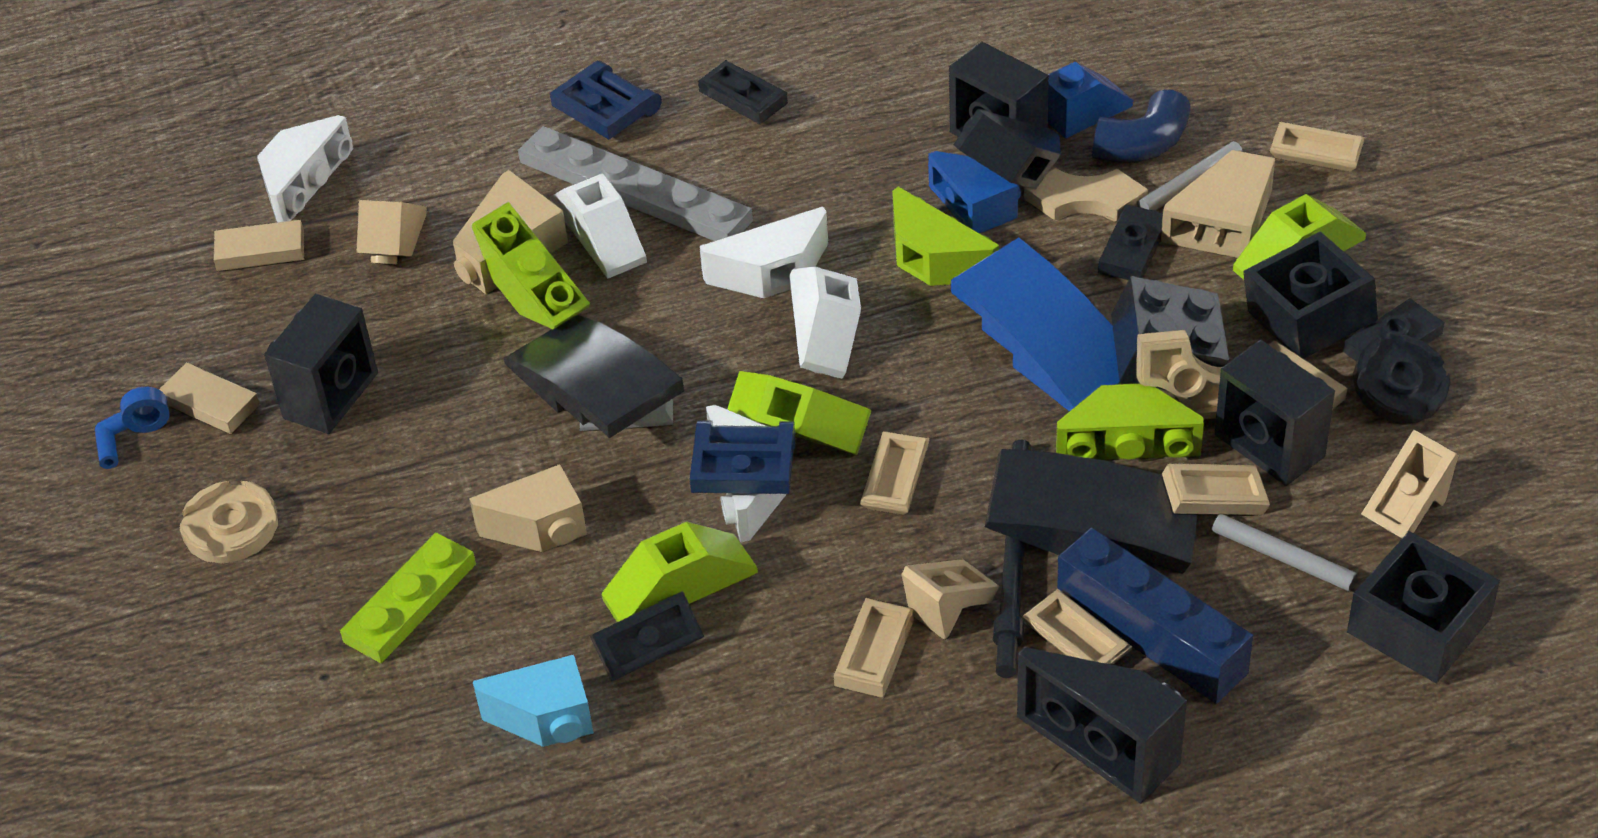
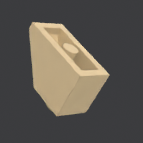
(388, 229)
(531, 512)

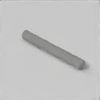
(1169, 190)
(1285, 552)

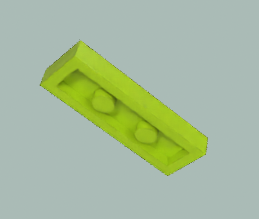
(408, 597)

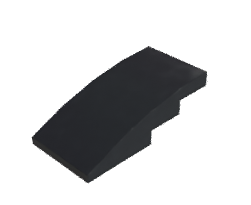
(595, 374)
(1059, 497)

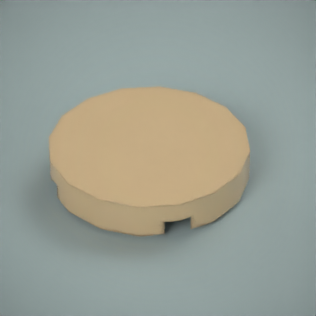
(229, 522)

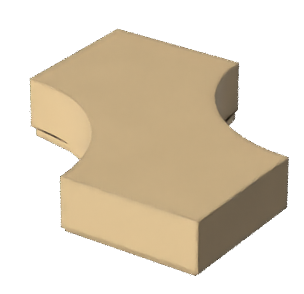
(1069, 194)
(1168, 363)

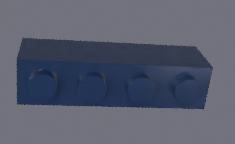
(1155, 615)

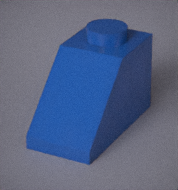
(1079, 98)
(972, 191)

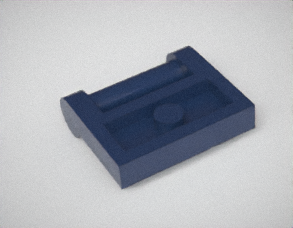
(599, 108)
(742, 458)

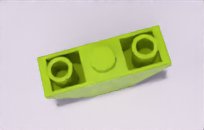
(1295, 223)
(933, 243)
(526, 269)
(816, 414)
(1129, 425)
(675, 561)

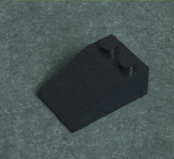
(1104, 717)

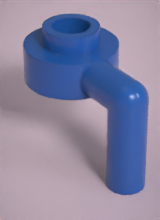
(141, 411)

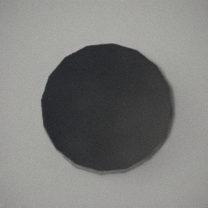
(1401, 379)

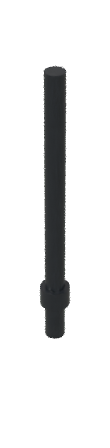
(1009, 626)

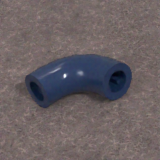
(1146, 136)

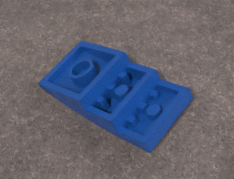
(1042, 321)

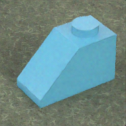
(537, 702)

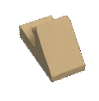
(1411, 485)
(941, 591)

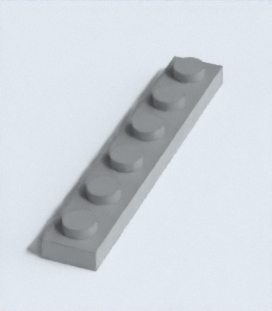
(637, 185)

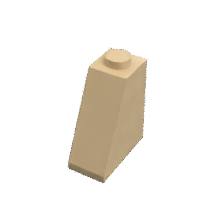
(1221, 206)
(537, 211)

